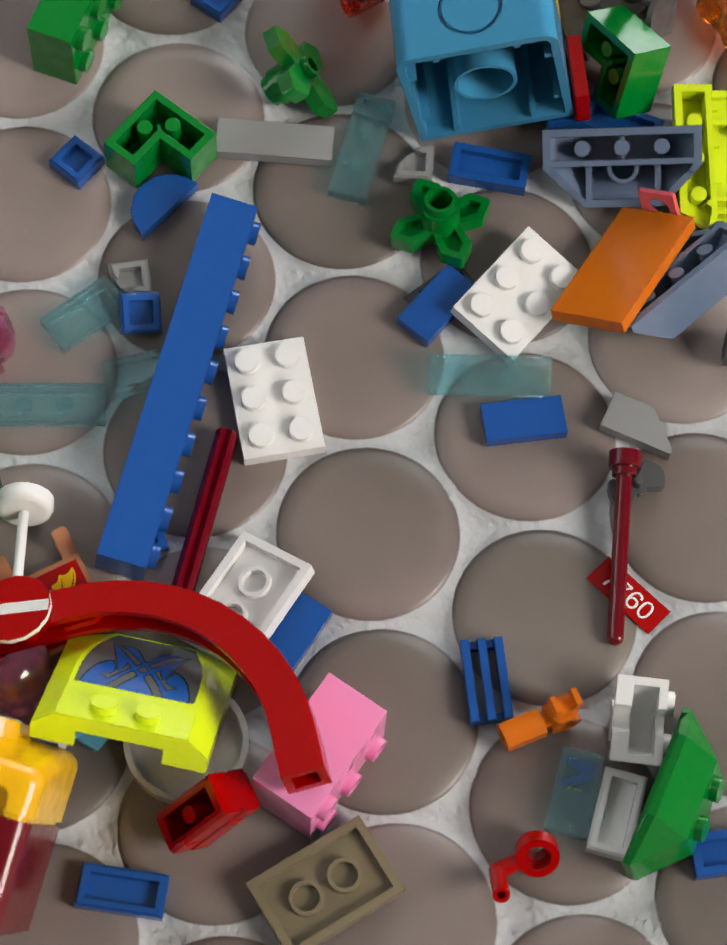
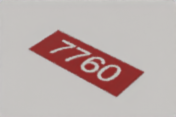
(640, 604)

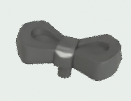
(648, 479)

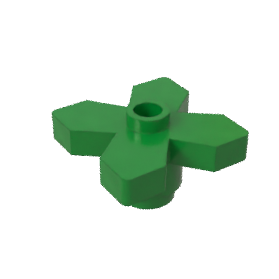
(296, 74)
(440, 220)

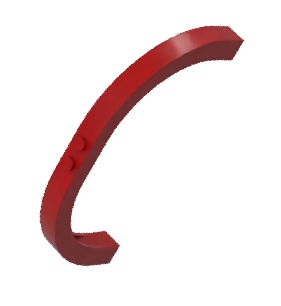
(214, 627)

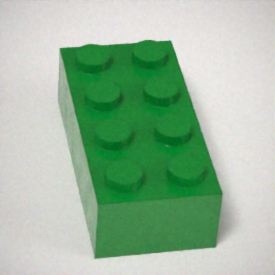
(65, 35)

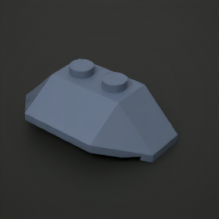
(612, 163)
(688, 287)

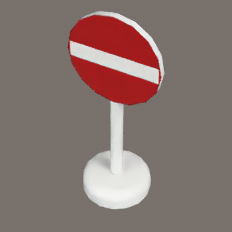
(23, 600)

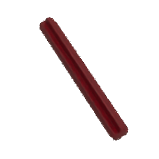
(205, 509)

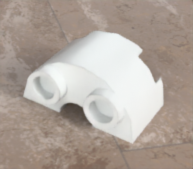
(638, 719)

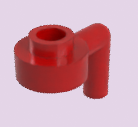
(528, 862)

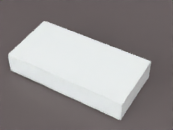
(615, 813)

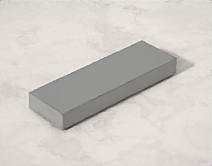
(275, 142)

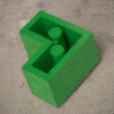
(629, 58)
(159, 134)

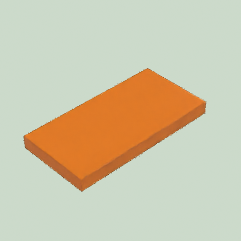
(623, 269)

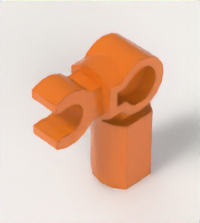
(557, 715)

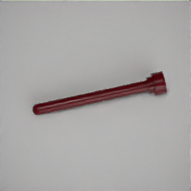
(624, 465)

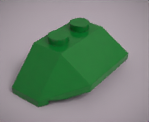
(677, 802)

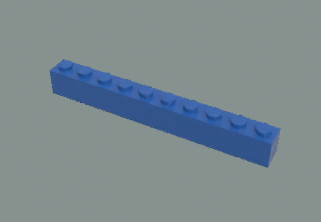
(176, 389)

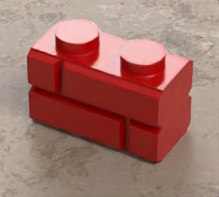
(207, 811)

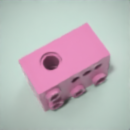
(351, 734)

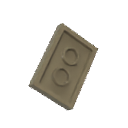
(325, 886)

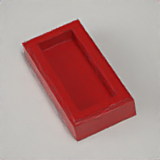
(577, 78)

